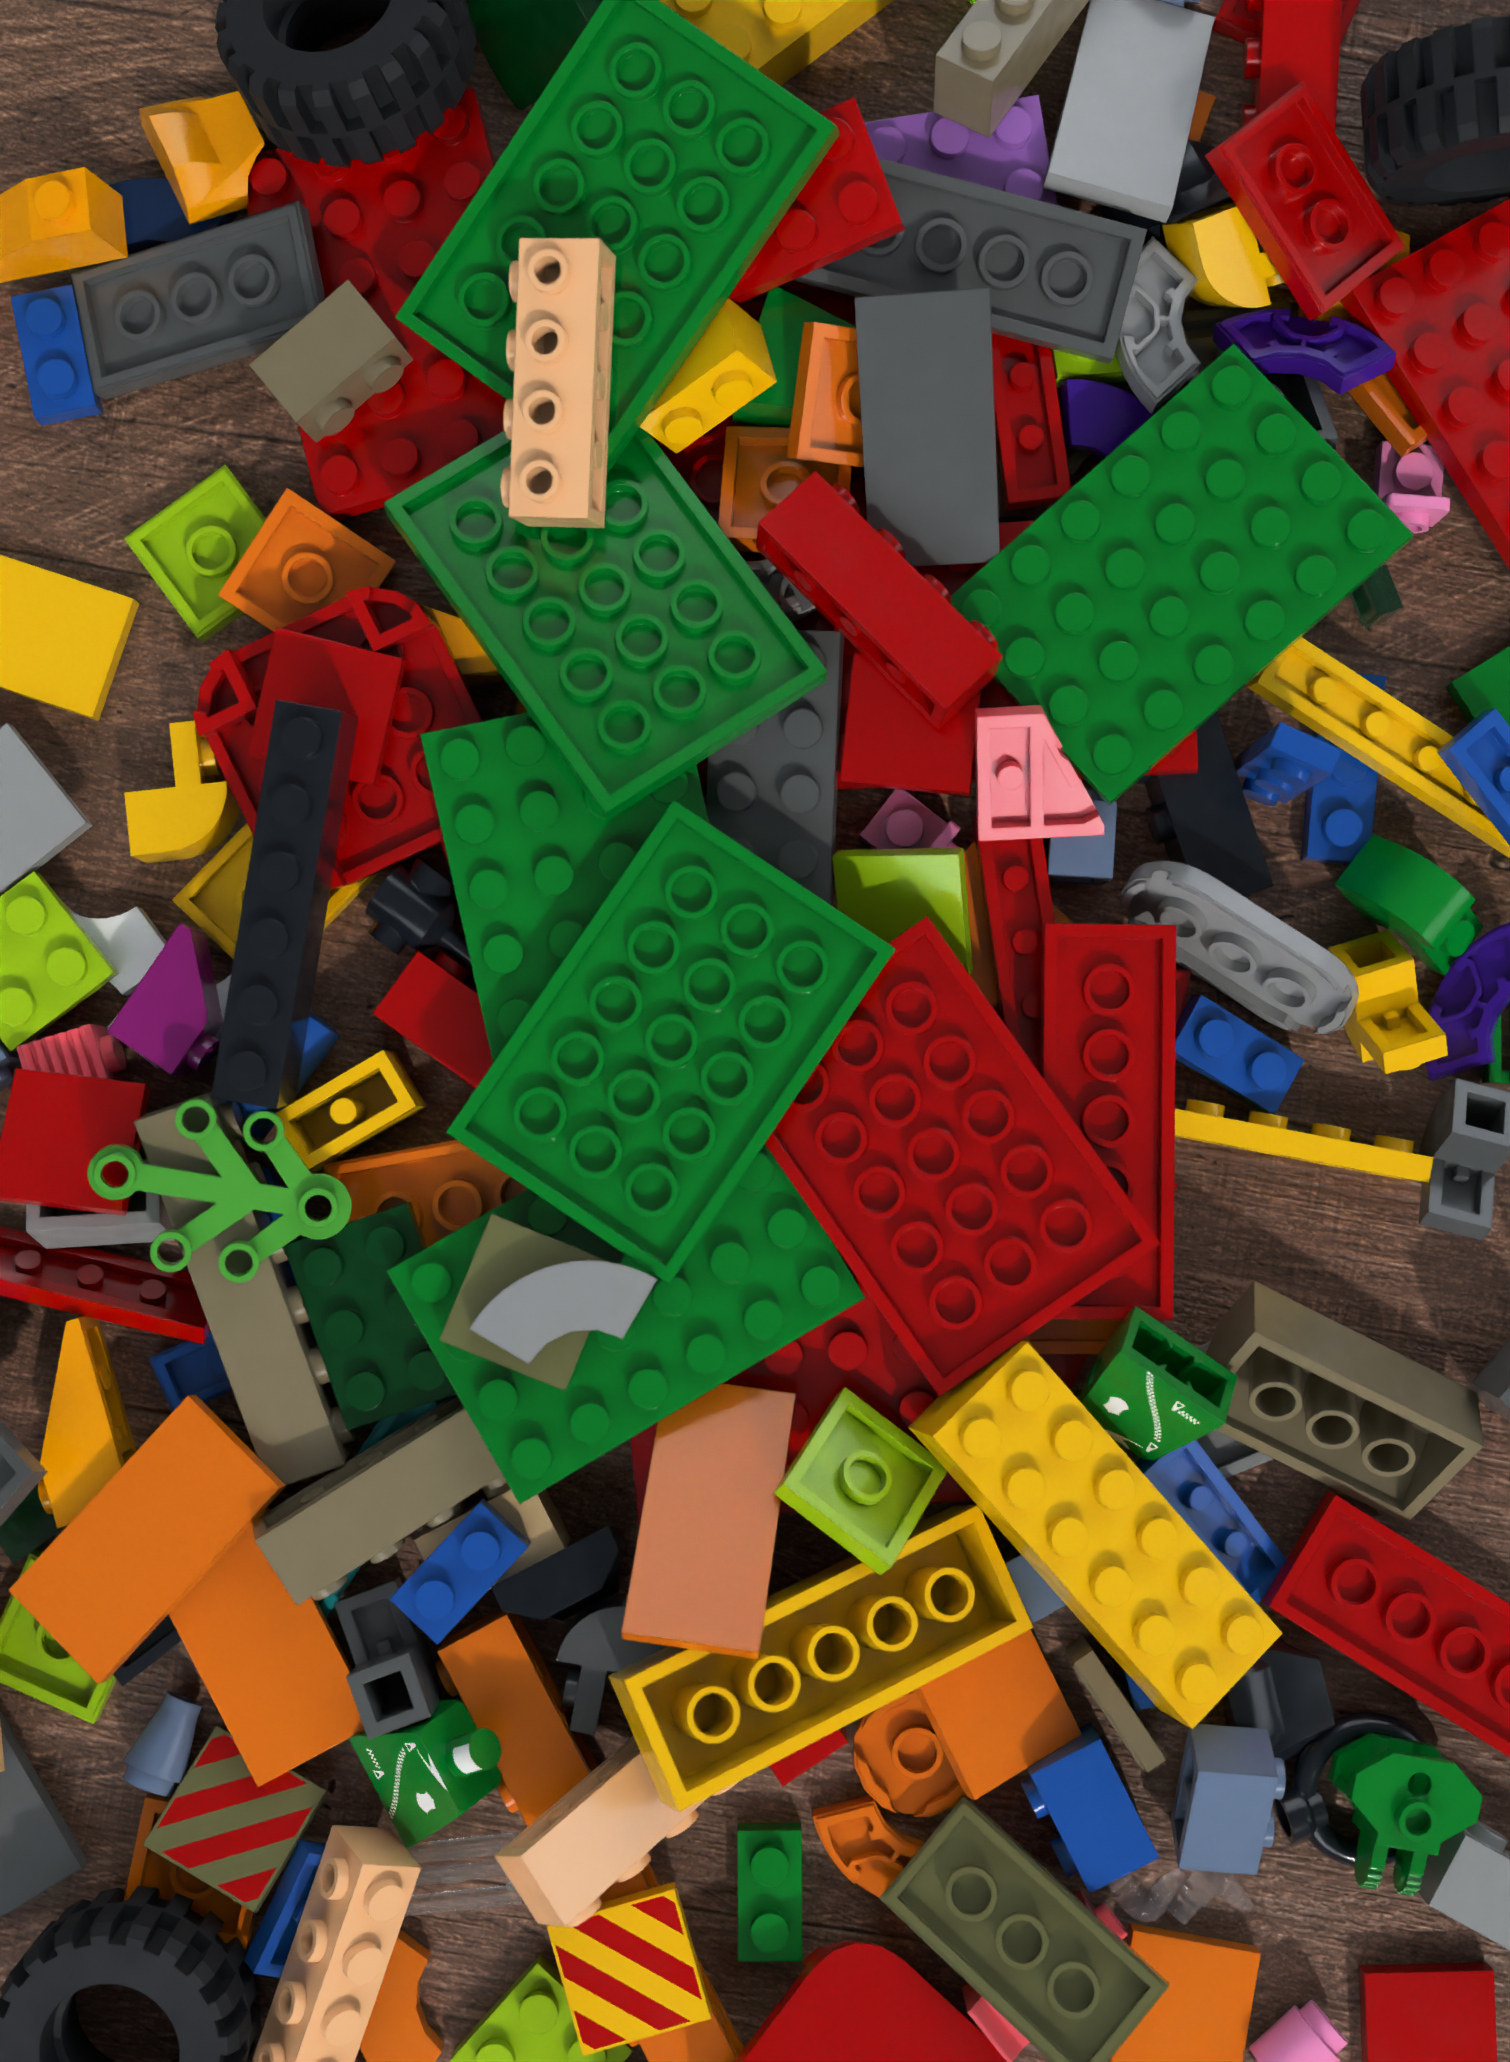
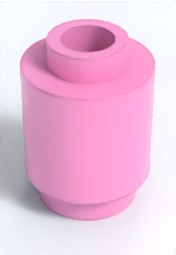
(1300, 2037)

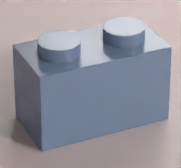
(1226, 1799)

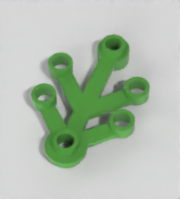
(233, 1192)

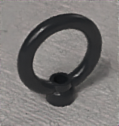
(1302, 1808)

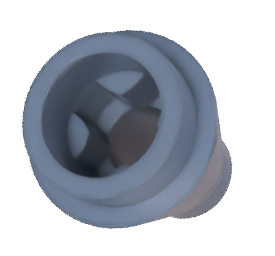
(164, 1747)

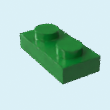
(769, 1892)

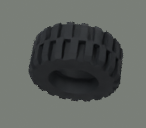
(352, 97)
(1441, 116)
(139, 1945)

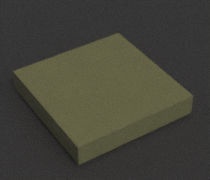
(502, 1258)

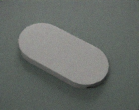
(1242, 948)

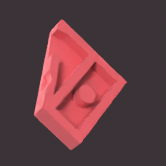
(1027, 780)

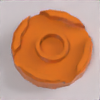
(903, 1760)

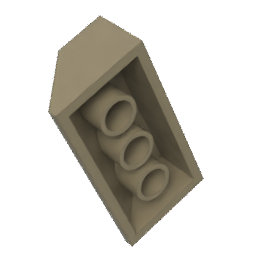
(1342, 1404)

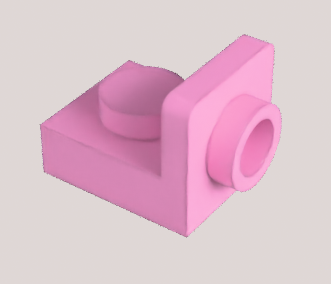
(1411, 485)
(907, 825)

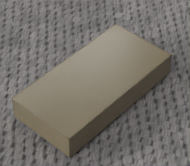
(1114, 1705)

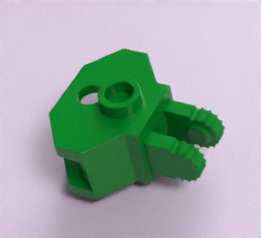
(1403, 1801)

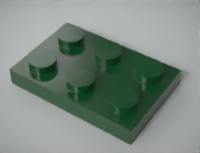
(360, 1320)

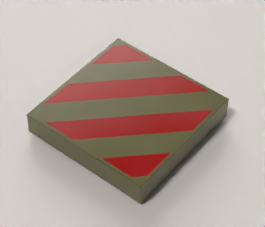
(229, 1827)

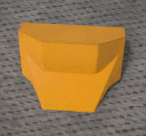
(205, 151)

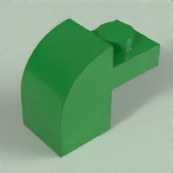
(1413, 900)

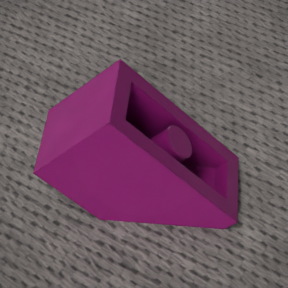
(174, 1007)

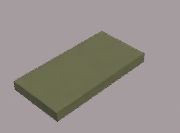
(1023, 1939)

